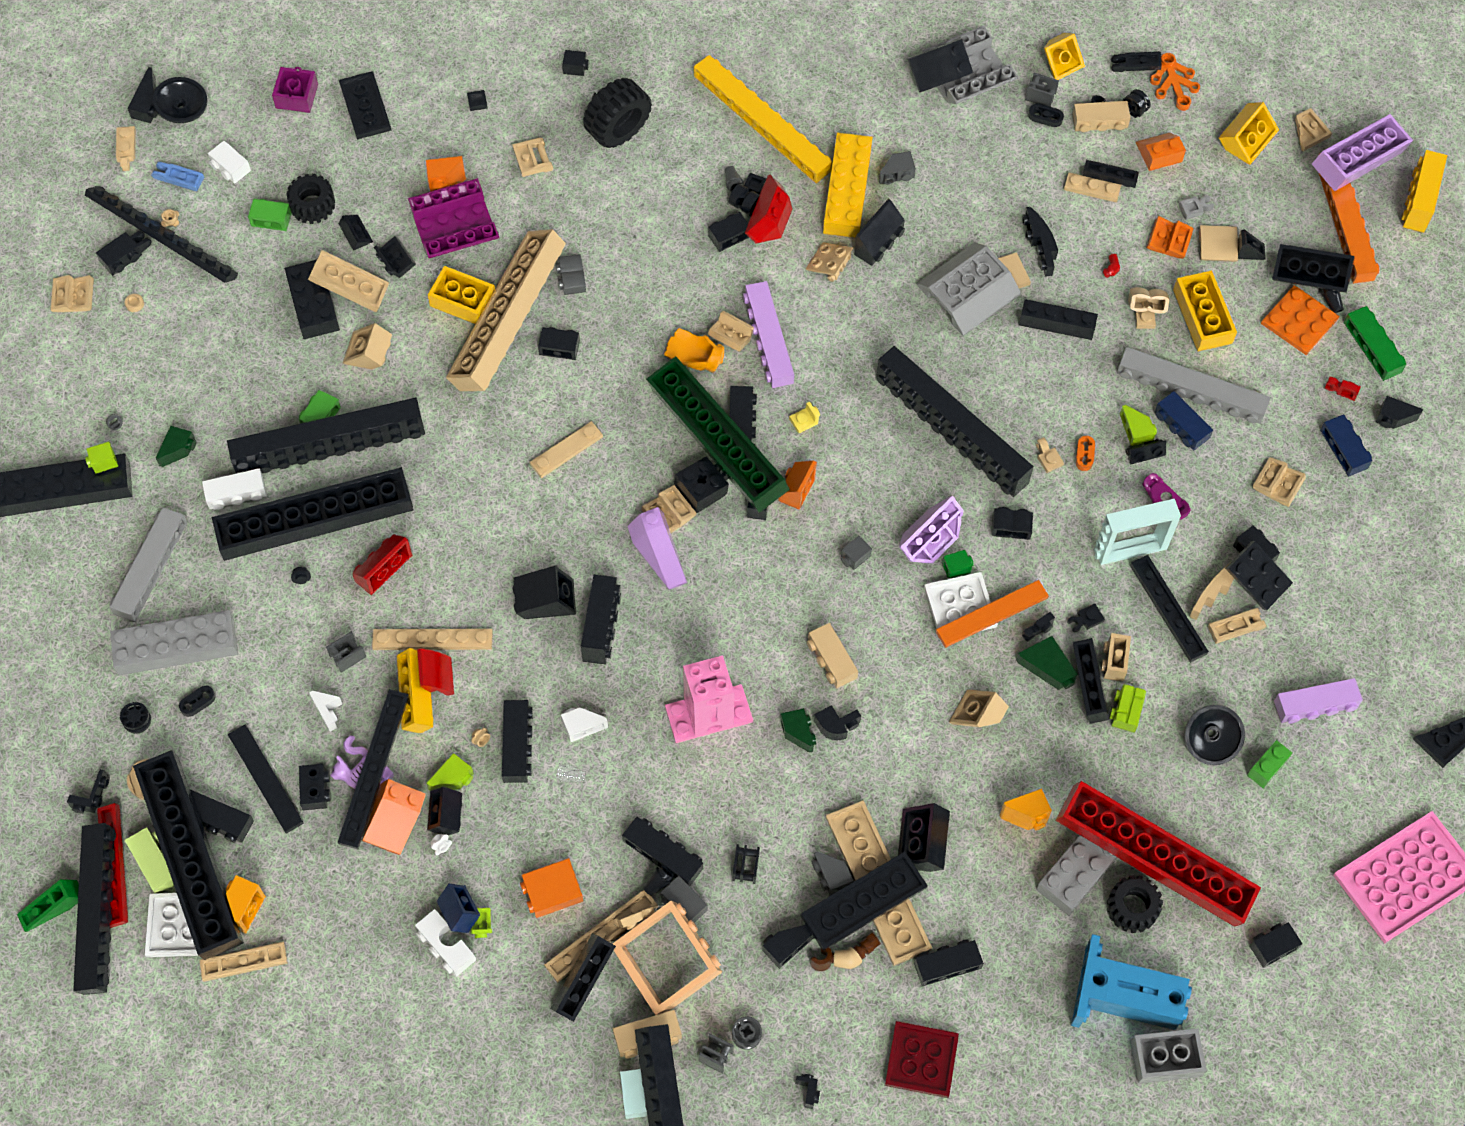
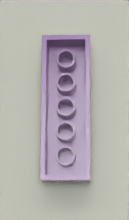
(1362, 152)

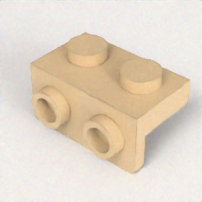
(731, 331)

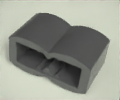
(572, 274)

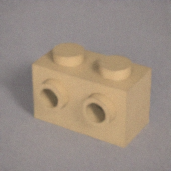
(1117, 657)

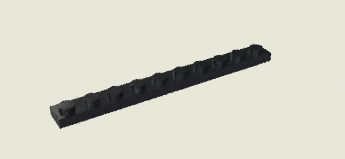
(161, 234)

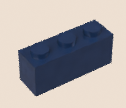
(1183, 421)
(1346, 445)

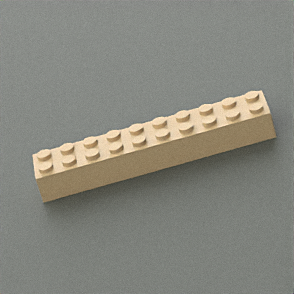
(506, 311)

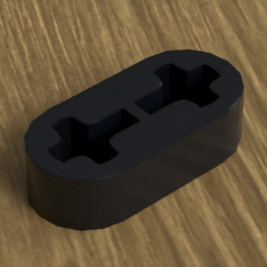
(197, 701)

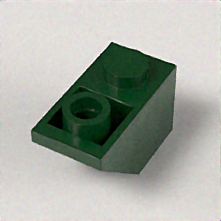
(796, 729)

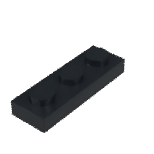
(1110, 173)

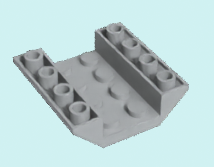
(986, 67)
(971, 287)

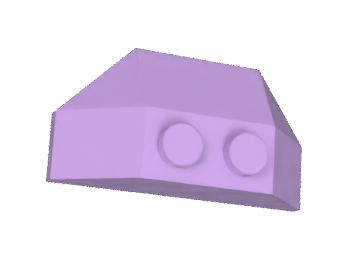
(932, 532)

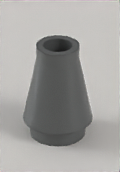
(732, 178)

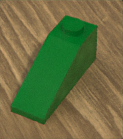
(50, 904)

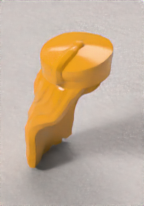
(695, 351)

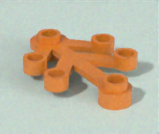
(1175, 80)

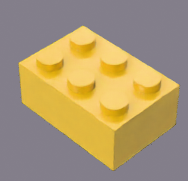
(460, 294)

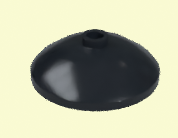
(176, 93)
(1227, 736)

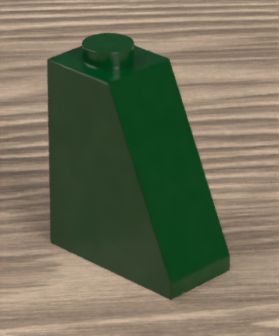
(1048, 663)

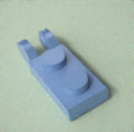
(178, 176)

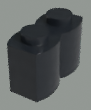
(1012, 523)

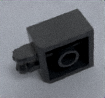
(701, 484)

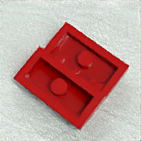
(435, 671)

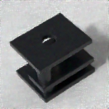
(745, 852)

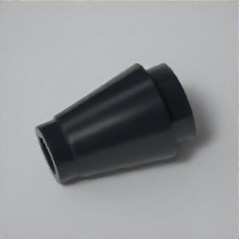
(1333, 299)
(659, 879)

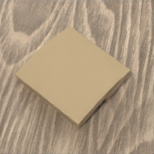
(1218, 243)
(72, 294)
(1279, 481)
(674, 506)

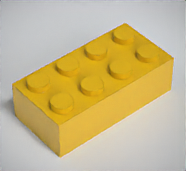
(1424, 191)
(1204, 311)

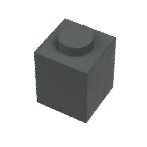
(855, 553)

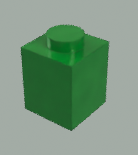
(957, 564)

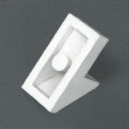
(325, 704)

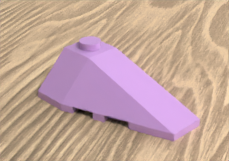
(654, 541)

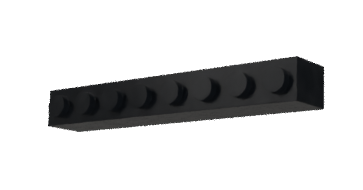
(94, 909)

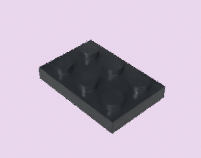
(1259, 575)

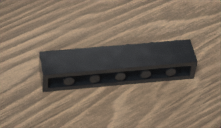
(658, 1076)

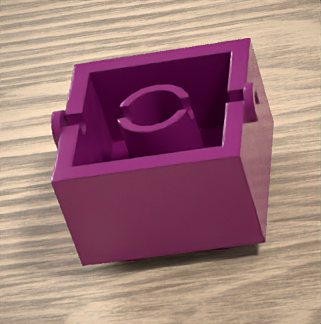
(295, 89)

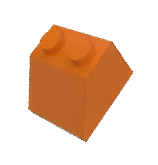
(1161, 150)
(445, 172)
(799, 480)

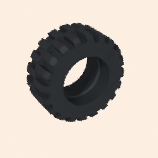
(617, 112)

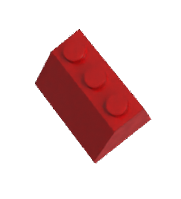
(382, 563)

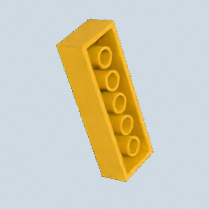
(847, 185)

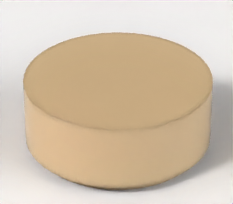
(134, 303)

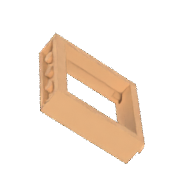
(638, 977)

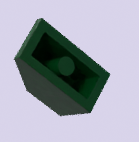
(175, 446)

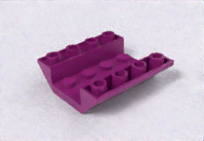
(452, 218)

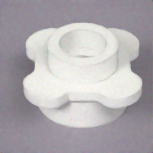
(440, 843)

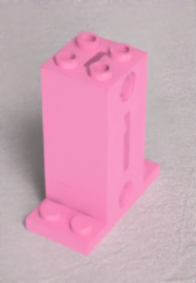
(708, 702)

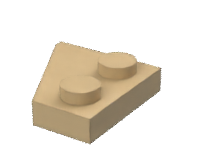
(1311, 129)

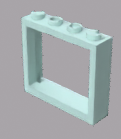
(1162, 513)

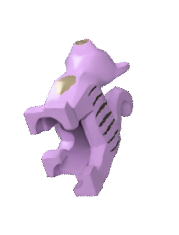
(342, 771)

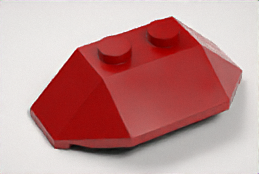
(770, 213)

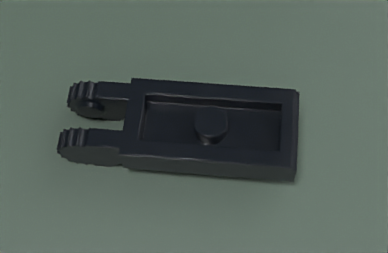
(1136, 61)

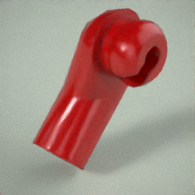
(1114, 266)

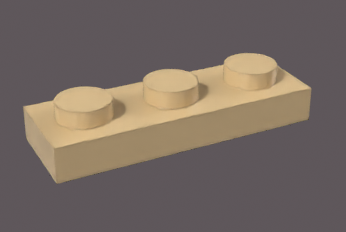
(1092, 187)

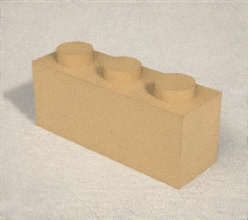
(1101, 116)
(832, 656)
(626, 1037)

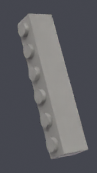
(148, 564)

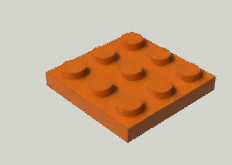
(1300, 320)

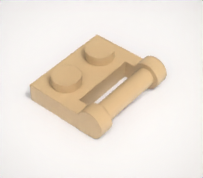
(526, 158)

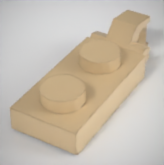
(125, 146)

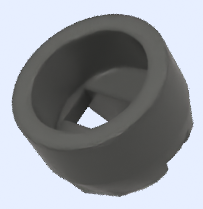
(115, 425)

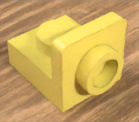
(805, 418)

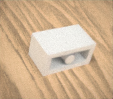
(229, 162)

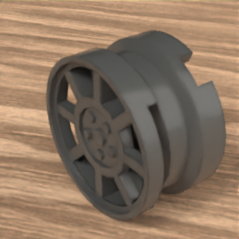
(746, 1033)

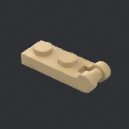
(1236, 625)

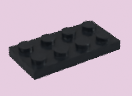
(365, 105)

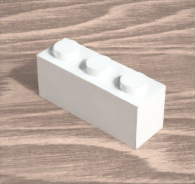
(234, 489)

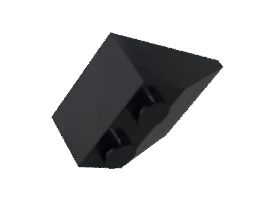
(940, 65)

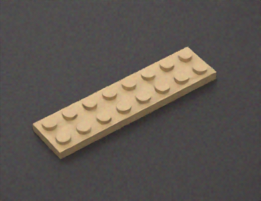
(863, 853)

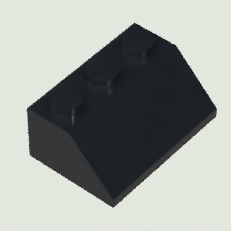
(879, 233)
(925, 836)

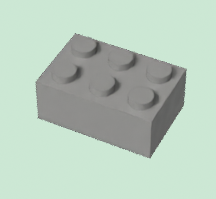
(1168, 1056)

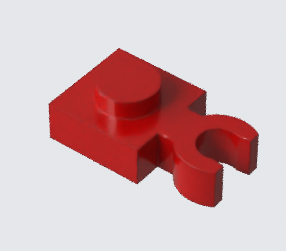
(1345, 388)

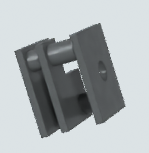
(1041, 93)
(341, 655)
(709, 1054)

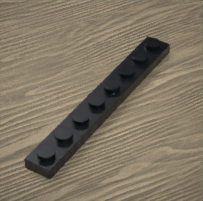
(373, 769)

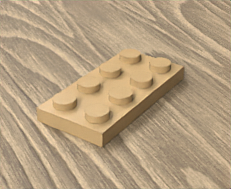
(348, 281)

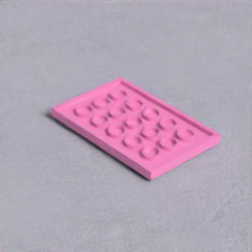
(1406, 877)

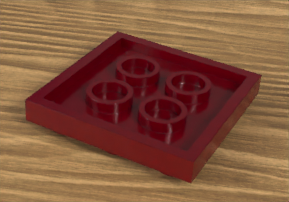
(922, 1059)

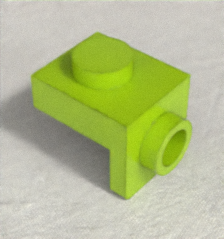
(483, 924)

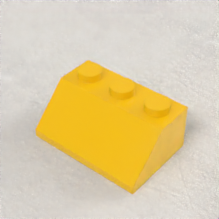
(1249, 132)

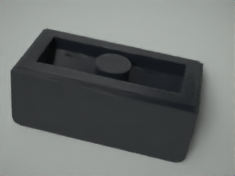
(354, 231)

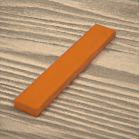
(992, 613)

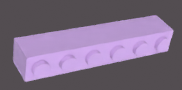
(769, 334)

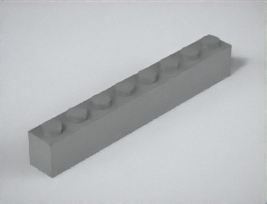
(1193, 385)

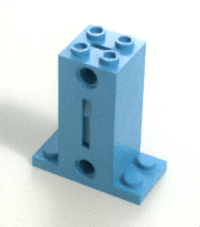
(1129, 991)

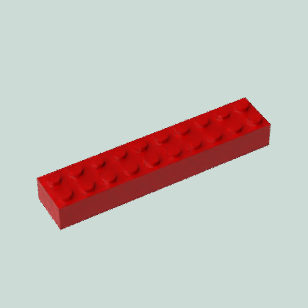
(1158, 854)

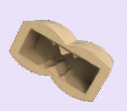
(1144, 300)

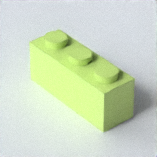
(150, 860)

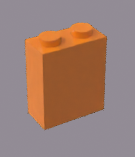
(551, 888)

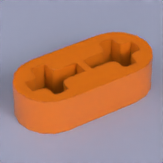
(1081, 453)

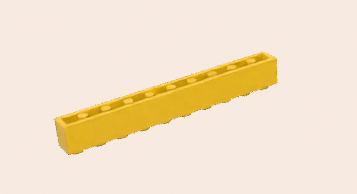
(763, 118)

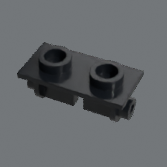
(1150, 450)

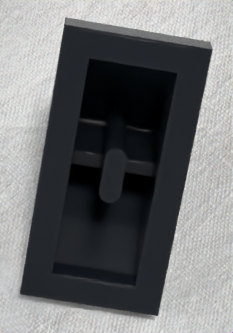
(1250, 247)

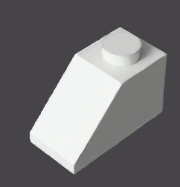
(582, 723)

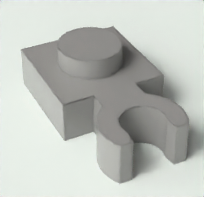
(1194, 207)

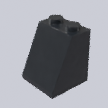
(544, 594)

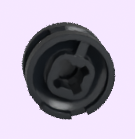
(1137, 103)
(136, 718)

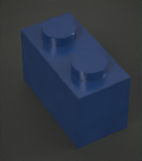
(458, 908)

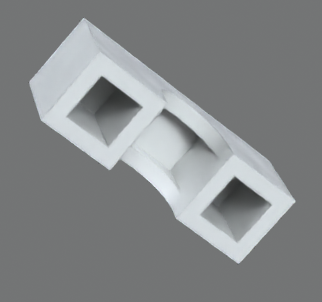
(455, 957)

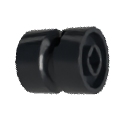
(744, 199)

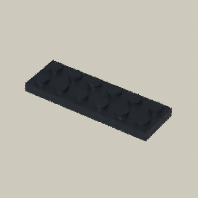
(863, 901)

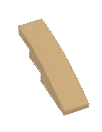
(1220, 583)

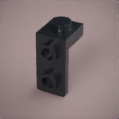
(82, 804)

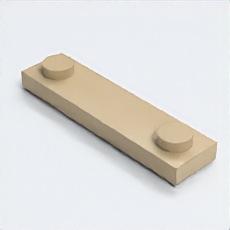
(566, 449)
(243, 961)

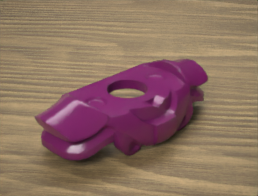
(1156, 486)

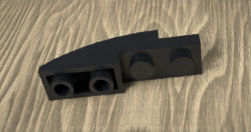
(1042, 238)

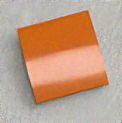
(1170, 237)

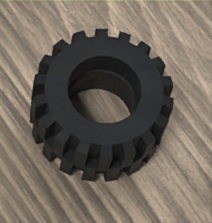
(315, 209)
(1125, 917)

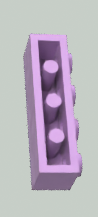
(1318, 700)

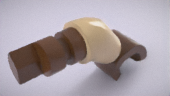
(847, 958)

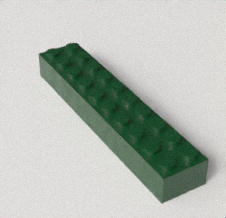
(718, 434)

